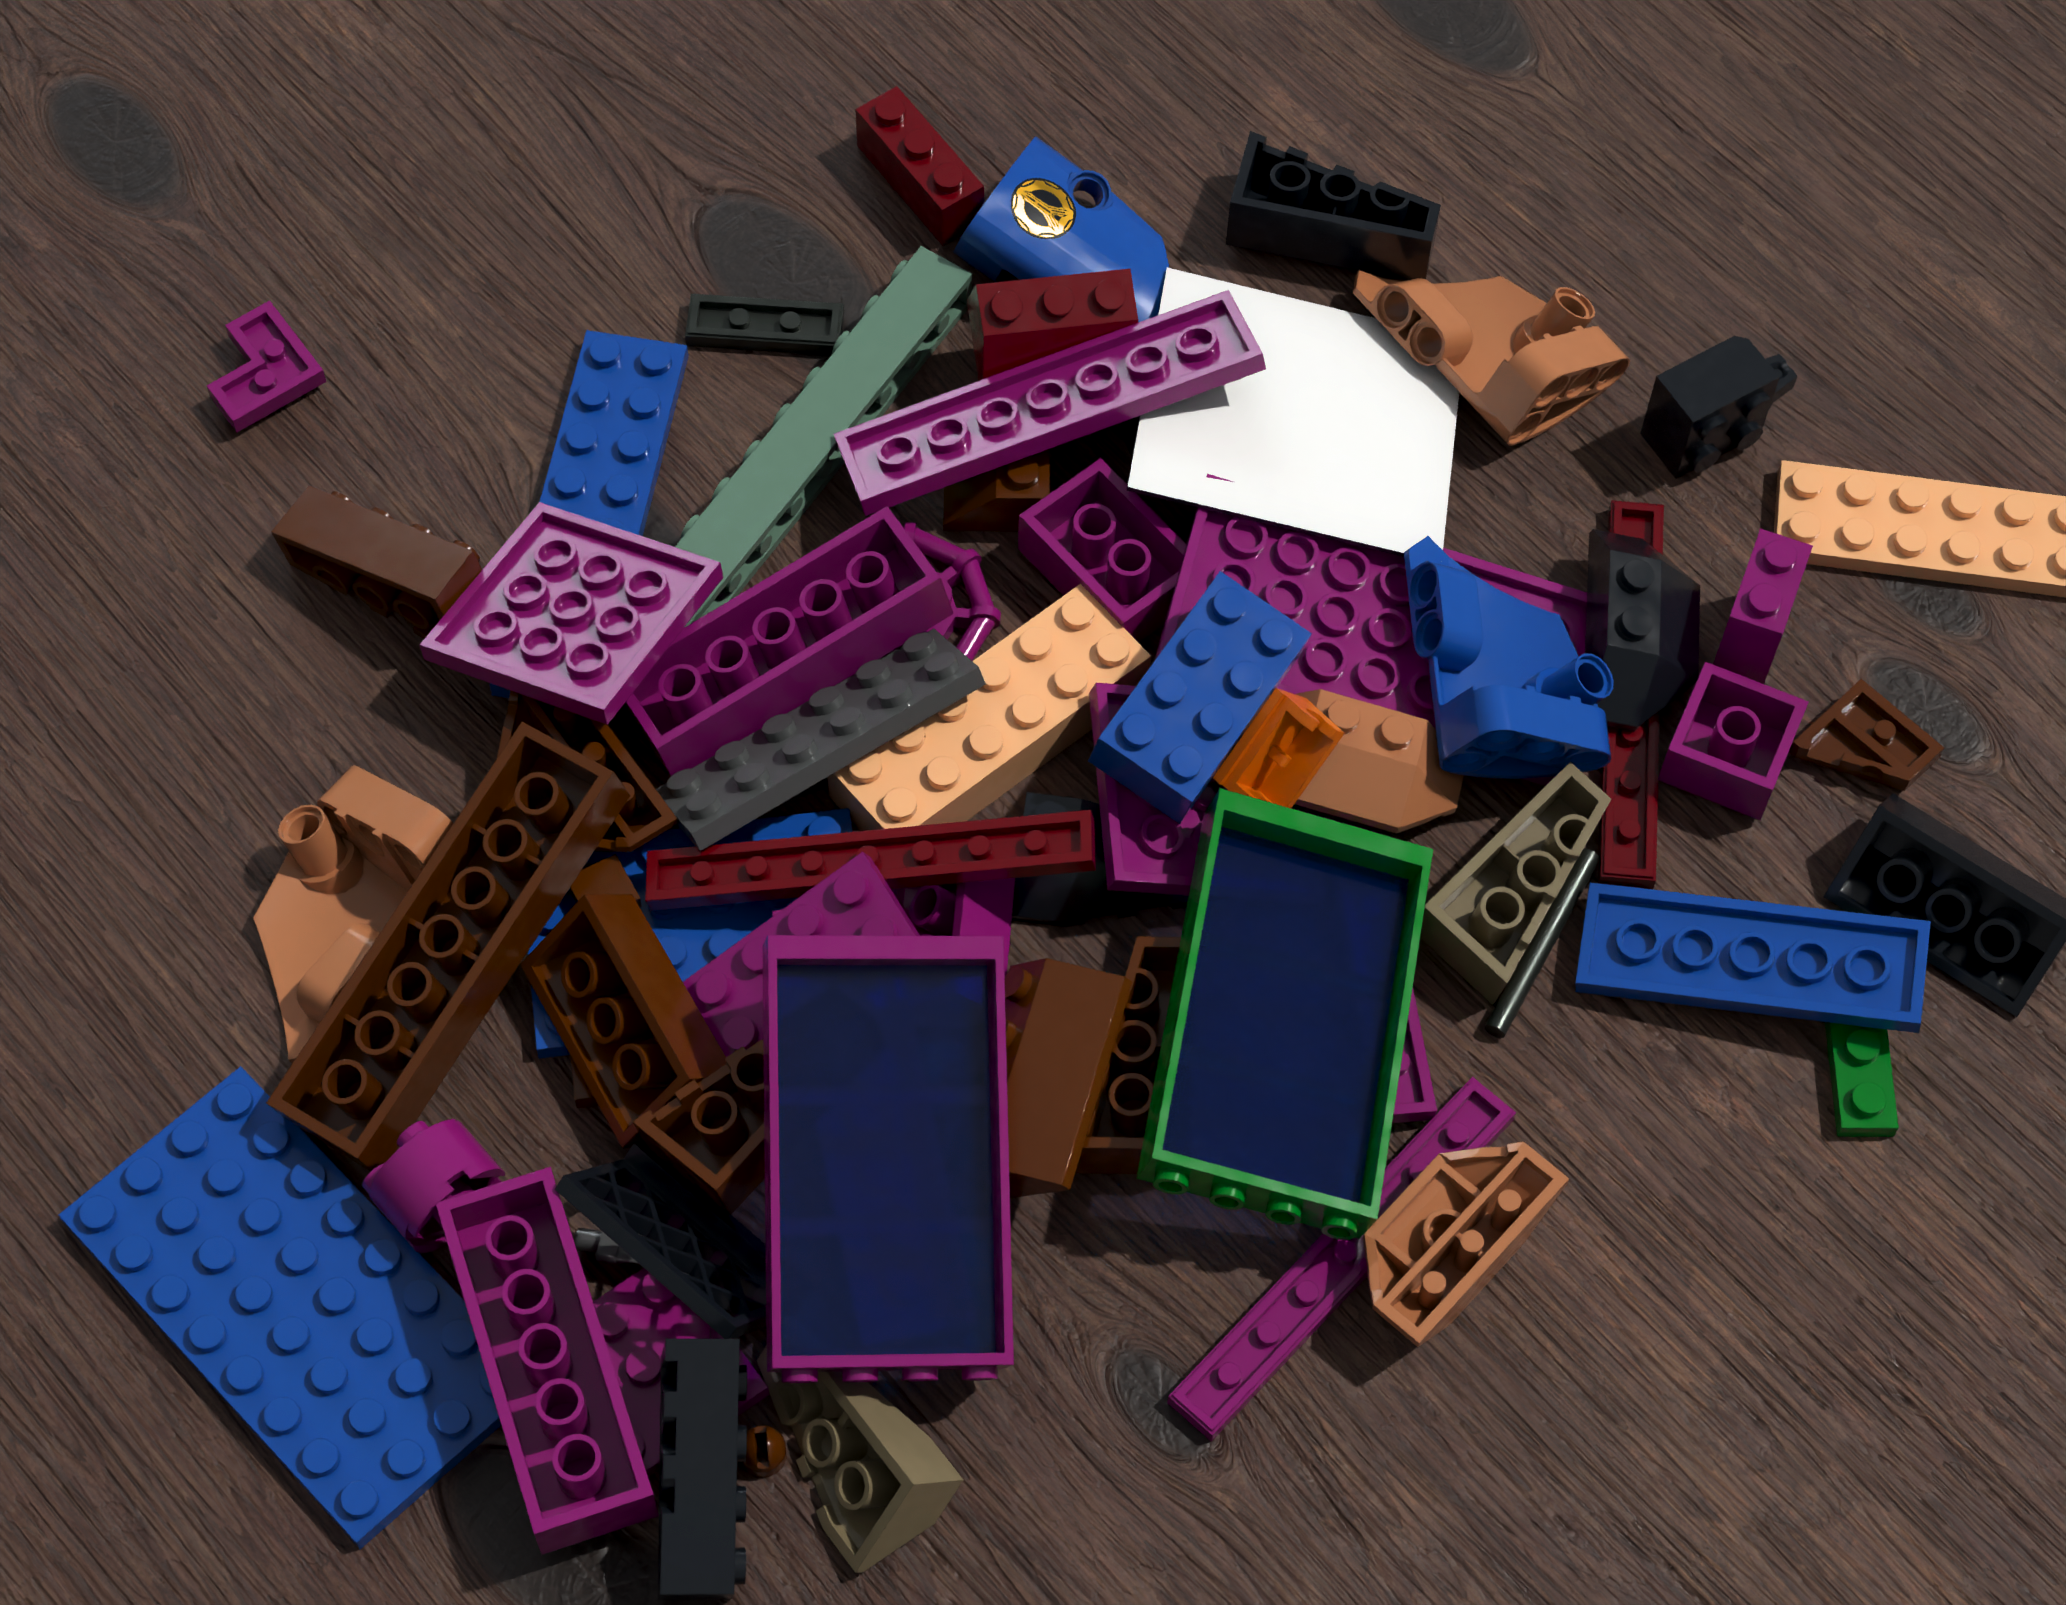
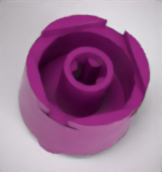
(427, 1169)

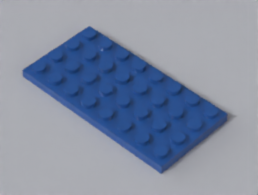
(294, 1304)

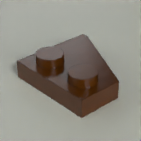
(1868, 740)

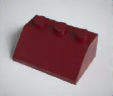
(1045, 315)

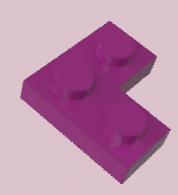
(275, 370)

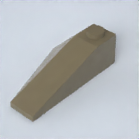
(868, 1462)

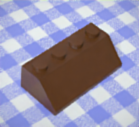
(621, 1009)
(1057, 1055)

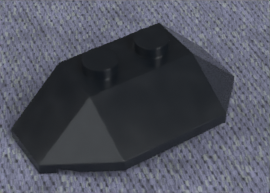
(1641, 625)

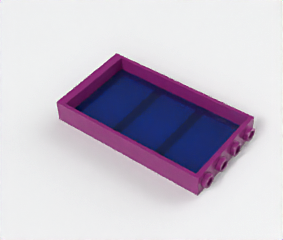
(886, 1157)

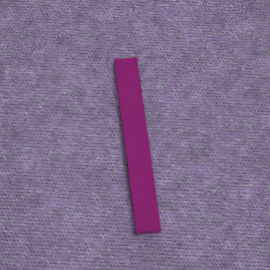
(1322, 1275)

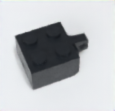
(1713, 404)

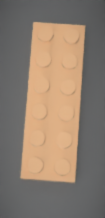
(1924, 527)

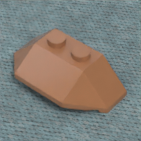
(1381, 768)
(1455, 1233)

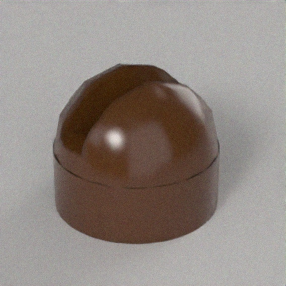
(776, 1452)

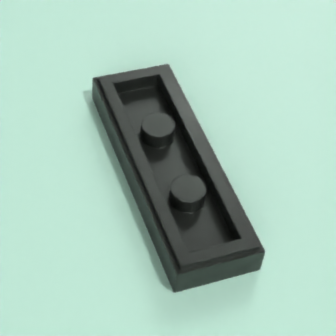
(763, 324)

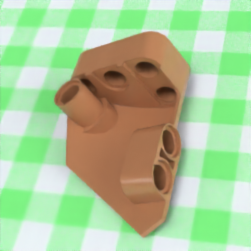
(1501, 346)
(338, 889)

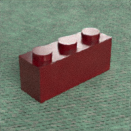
(919, 164)

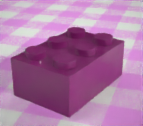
(1107, 543)

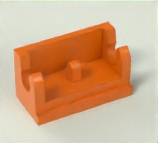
(1280, 750)

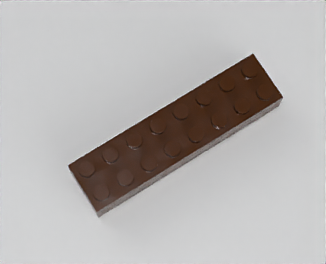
(450, 947)

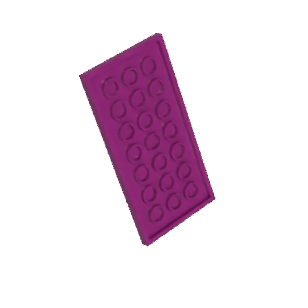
(1348, 601)

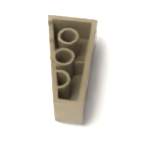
(1503, 893)

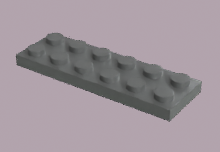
(819, 737)

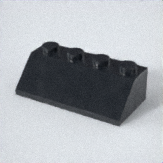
(1986, 917)

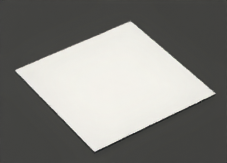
(1323, 442)

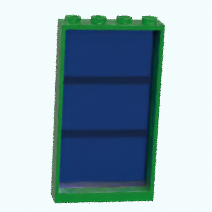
(1287, 1016)

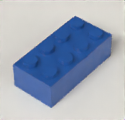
(1199, 697)

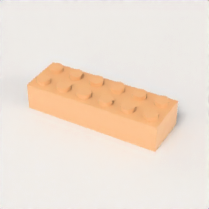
(1001, 732)

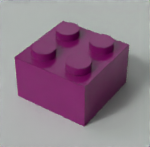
(1732, 740)

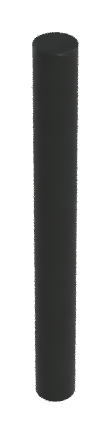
(1541, 945)

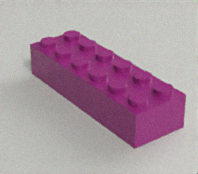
(787, 640)
(546, 1361)

